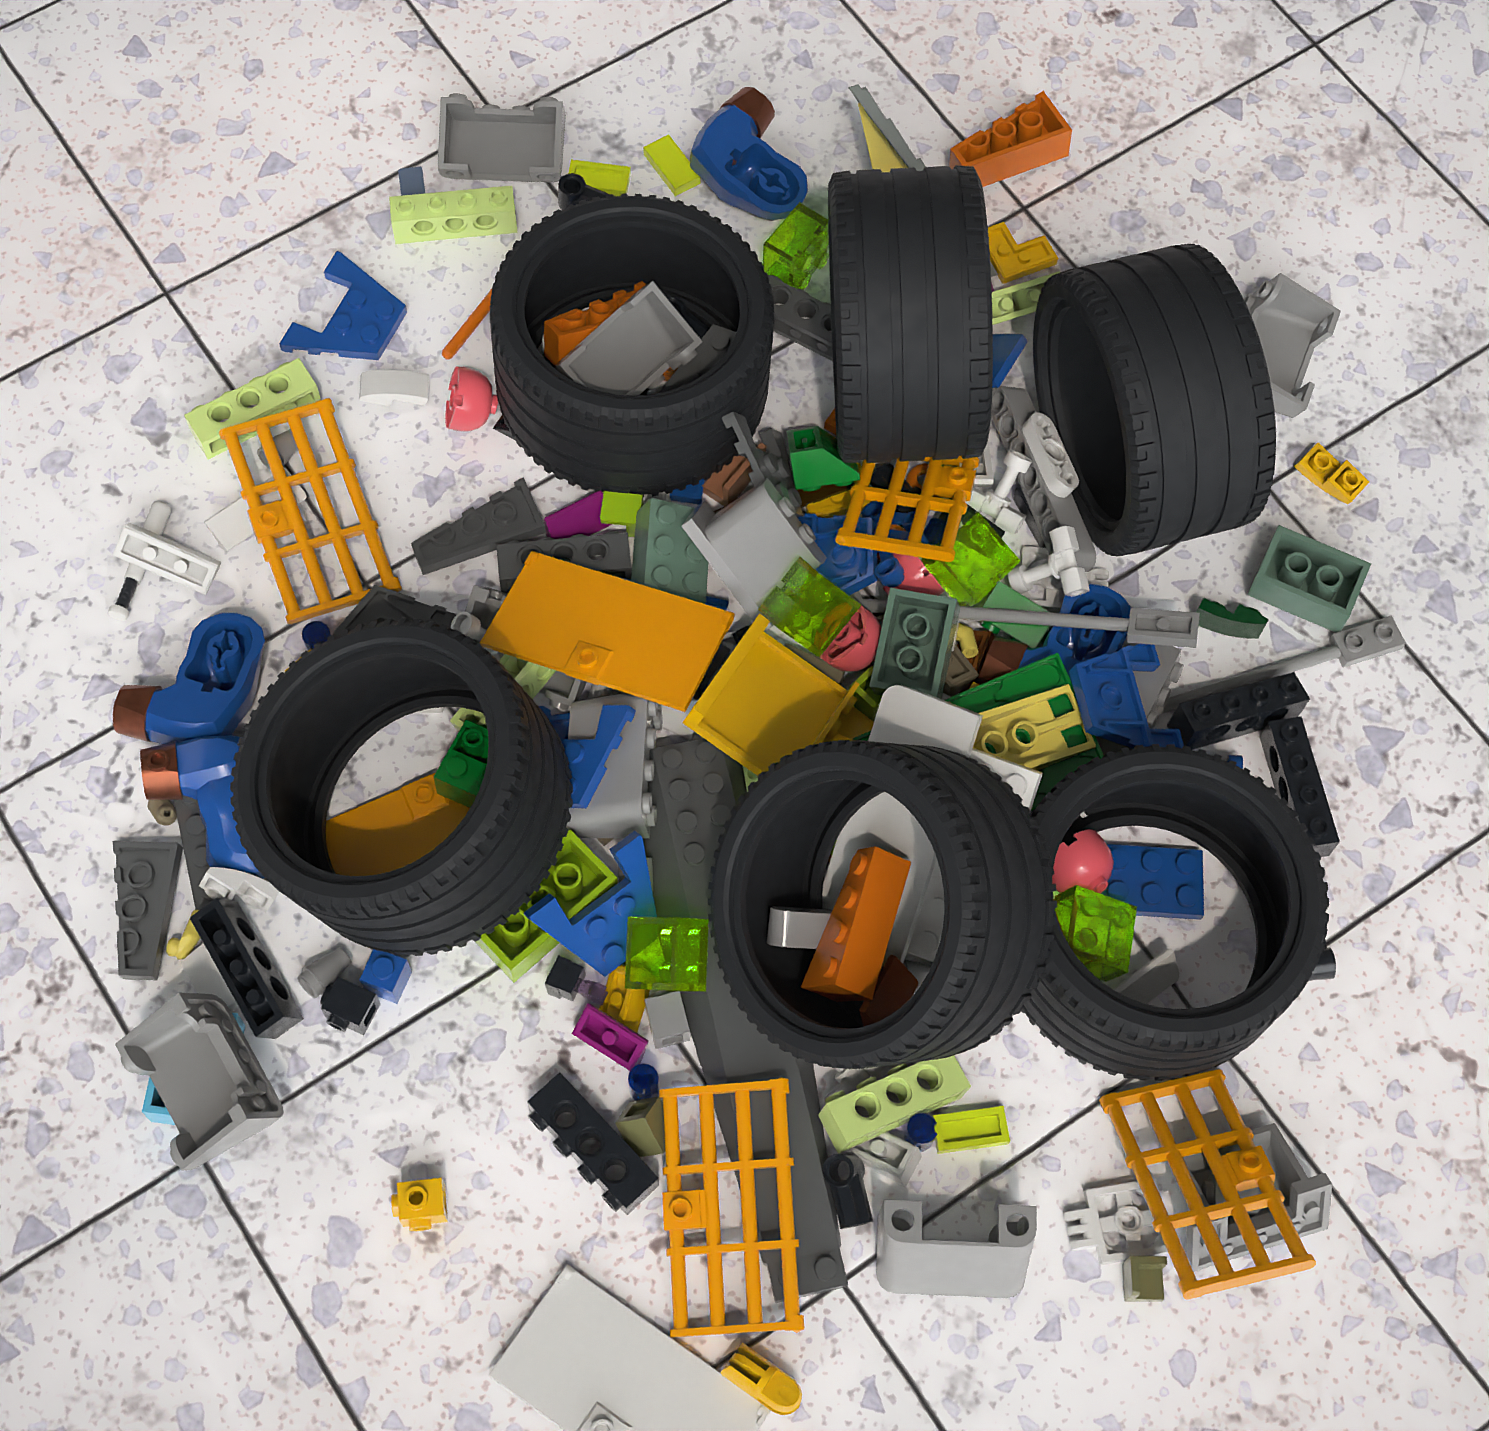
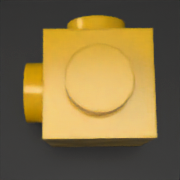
(420, 1203)

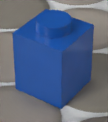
(386, 975)

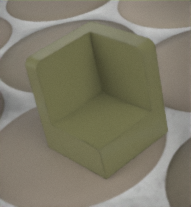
(643, 1126)
(1143, 1278)

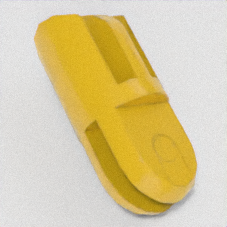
(763, 1381)

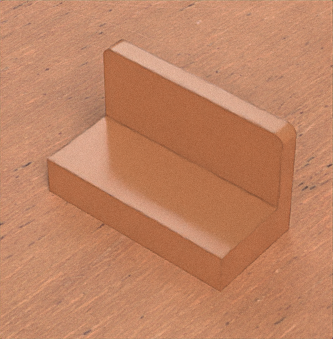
(731, 480)

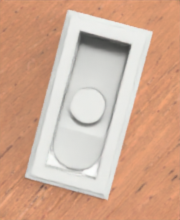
(889, 1157)

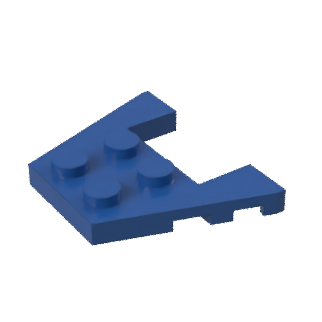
(360, 323)
(845, 565)
(1112, 701)
(589, 755)
(600, 929)

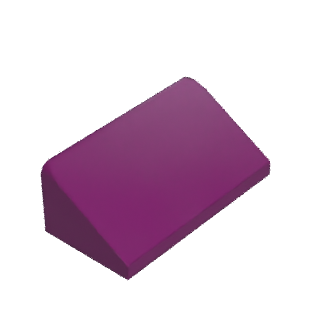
(577, 518)
(610, 1037)

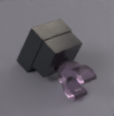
(567, 980)

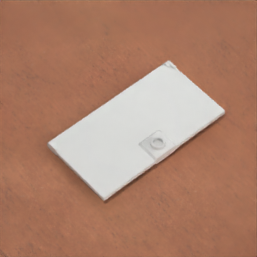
(607, 1369)

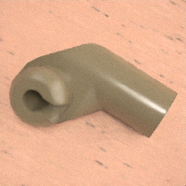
(162, 811)

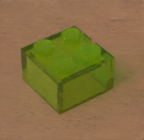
(797, 247)
(978, 562)
(809, 607)
(1097, 928)
(666, 953)

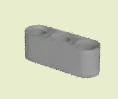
(796, 926)

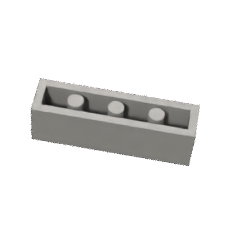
(1153, 689)

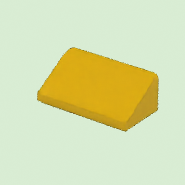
(623, 1003)

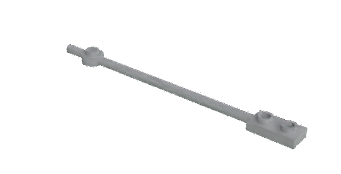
(1143, 626)
(1348, 646)

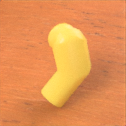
(967, 641)
(183, 947)

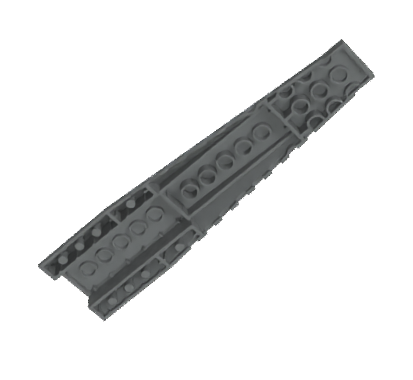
(693, 798)

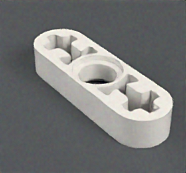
(1056, 472)

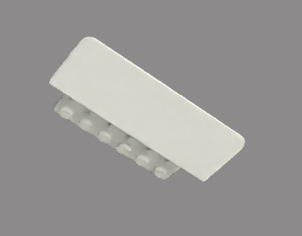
(884, 822)

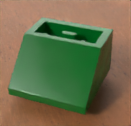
(817, 460)
(464, 765)

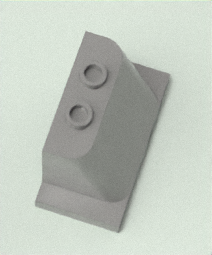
(753, 543)
(1305, 1200)

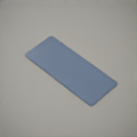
(411, 181)

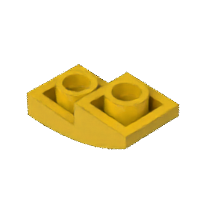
(1336, 479)

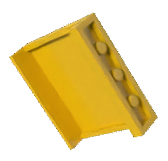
(768, 702)

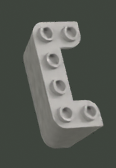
(501, 142)
(1289, 328)
(632, 346)
(622, 796)
(953, 1267)

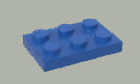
(1158, 880)

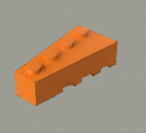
(1017, 143)
(571, 328)
(858, 928)

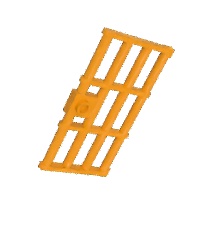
(939, 480)
(284, 516)
(1232, 1172)
(701, 1208)

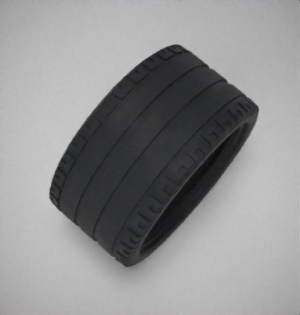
(587, 256)
(910, 313)
(1156, 397)
(317, 723)
(1262, 849)
(993, 888)

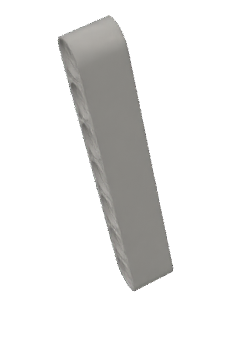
(1009, 412)

